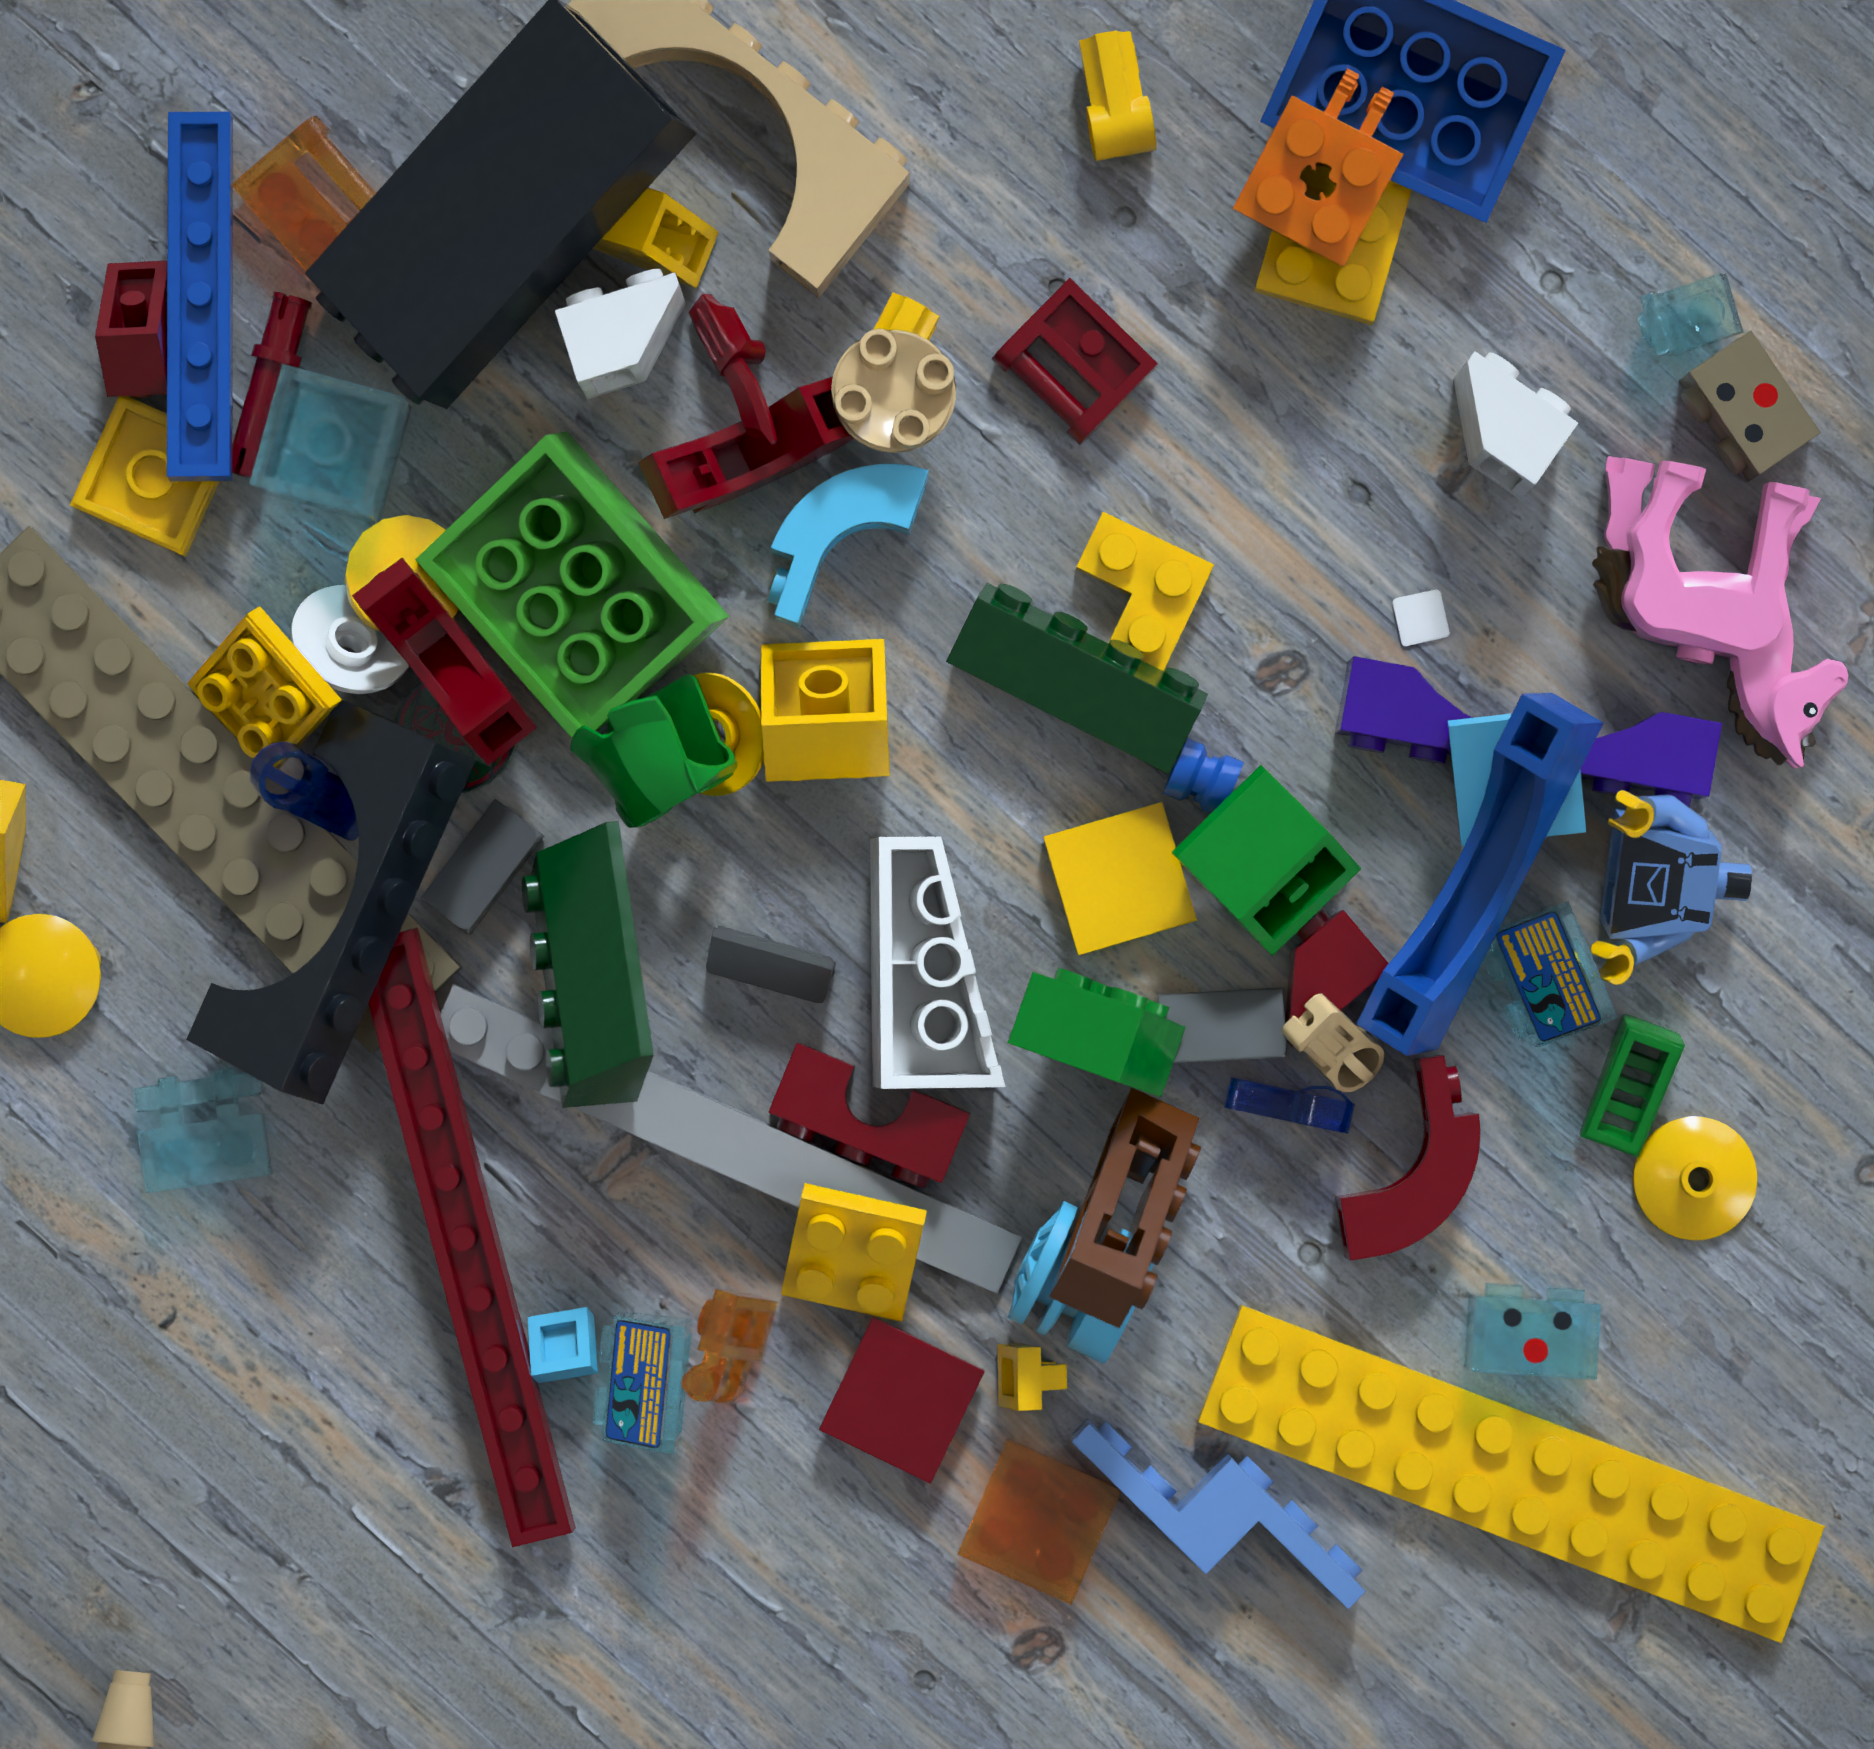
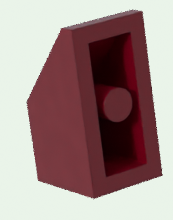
(133, 329)
(1331, 961)

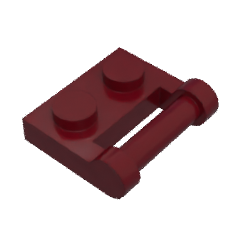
(1089, 346)

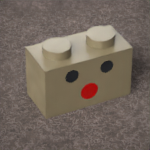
(1747, 407)

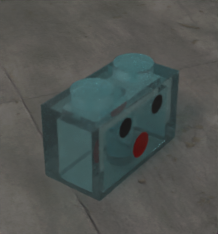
(1532, 1333)

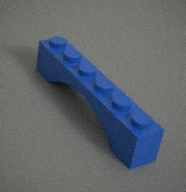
(1525, 790)

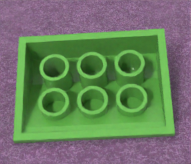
(571, 585)

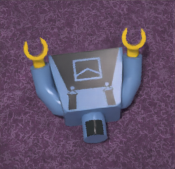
(1660, 881)

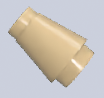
(126, 1713)

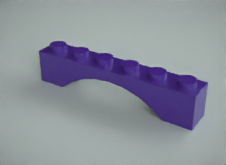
(1401, 708)

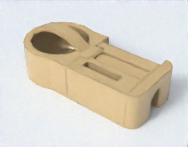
(1331, 1041)

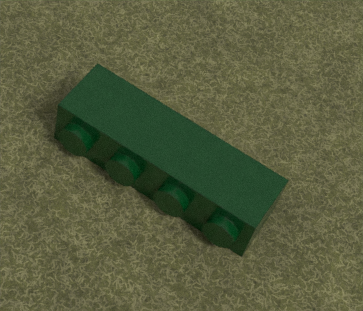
(1078, 676)

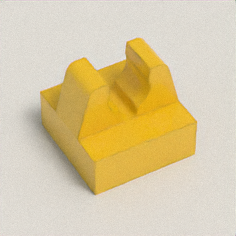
(1025, 1376)

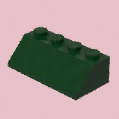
(589, 969)

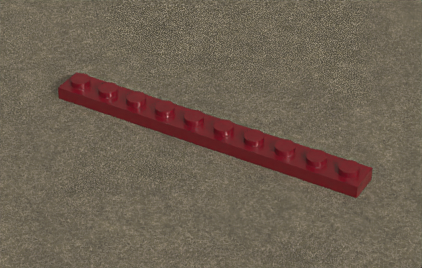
(467, 1247)

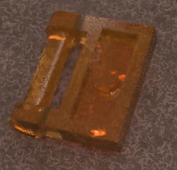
(289, 200)

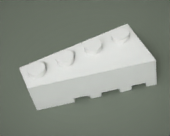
(923, 978)

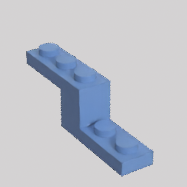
(1219, 1510)

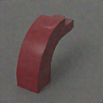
(733, 463)
(445, 660)
(1431, 1189)

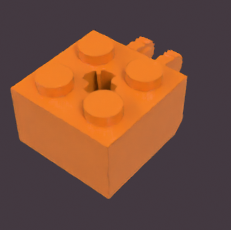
(1357, 166)

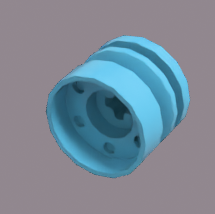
(1036, 1281)

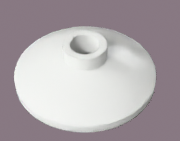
(329, 622)

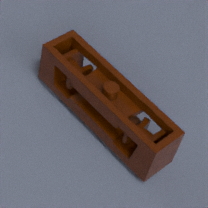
(1115, 1274)

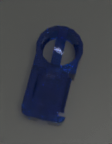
(316, 798)
(1291, 1104)

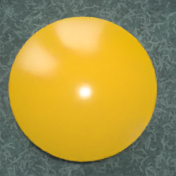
(46, 975)

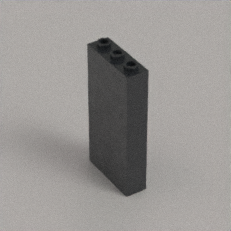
(498, 205)

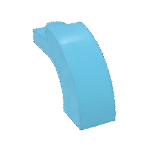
(845, 504)

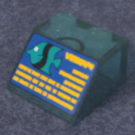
(1548, 976)
(645, 1381)

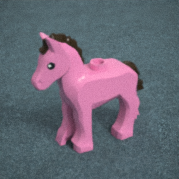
(1717, 611)

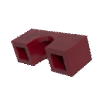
(815, 1100)

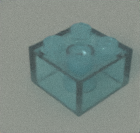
(330, 444)

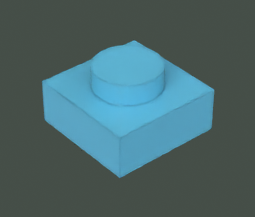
(562, 1345)

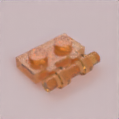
(732, 1335)

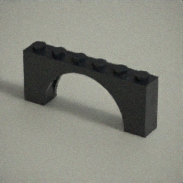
(402, 802)

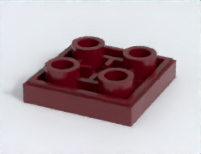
(901, 1399)

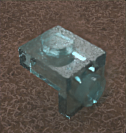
(1689, 316)

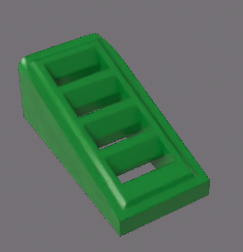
(1620, 1053)

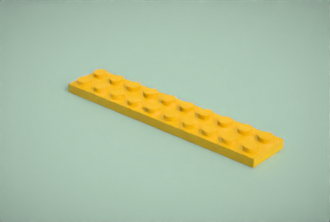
(1511, 1473)

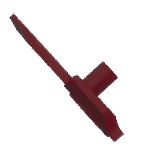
(730, 352)

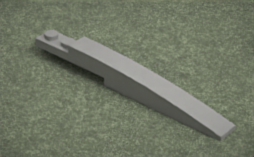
(728, 1139)

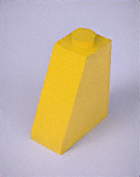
(661, 236)

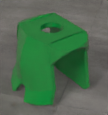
(657, 752)

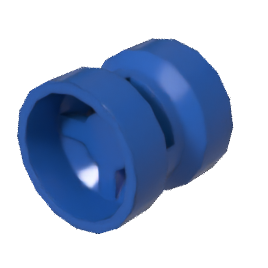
(1203, 777)

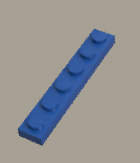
(200, 296)

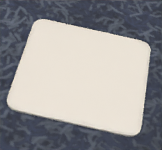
(1421, 617)

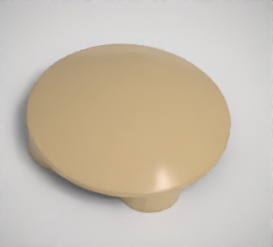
(893, 390)

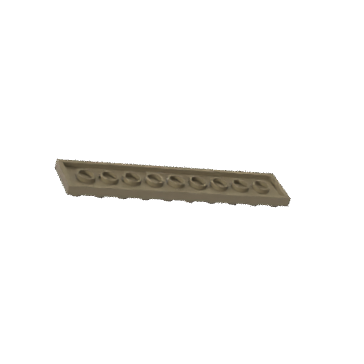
(174, 761)

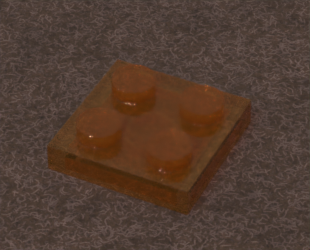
(1039, 1521)

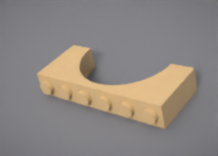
(841, 175)

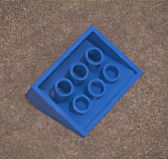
(1458, 84)

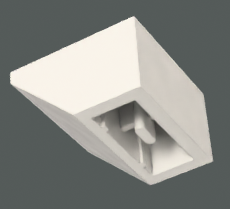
(621, 333)
(1506, 425)

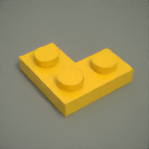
(1158, 578)

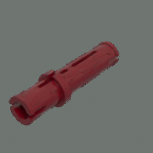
(277, 347)

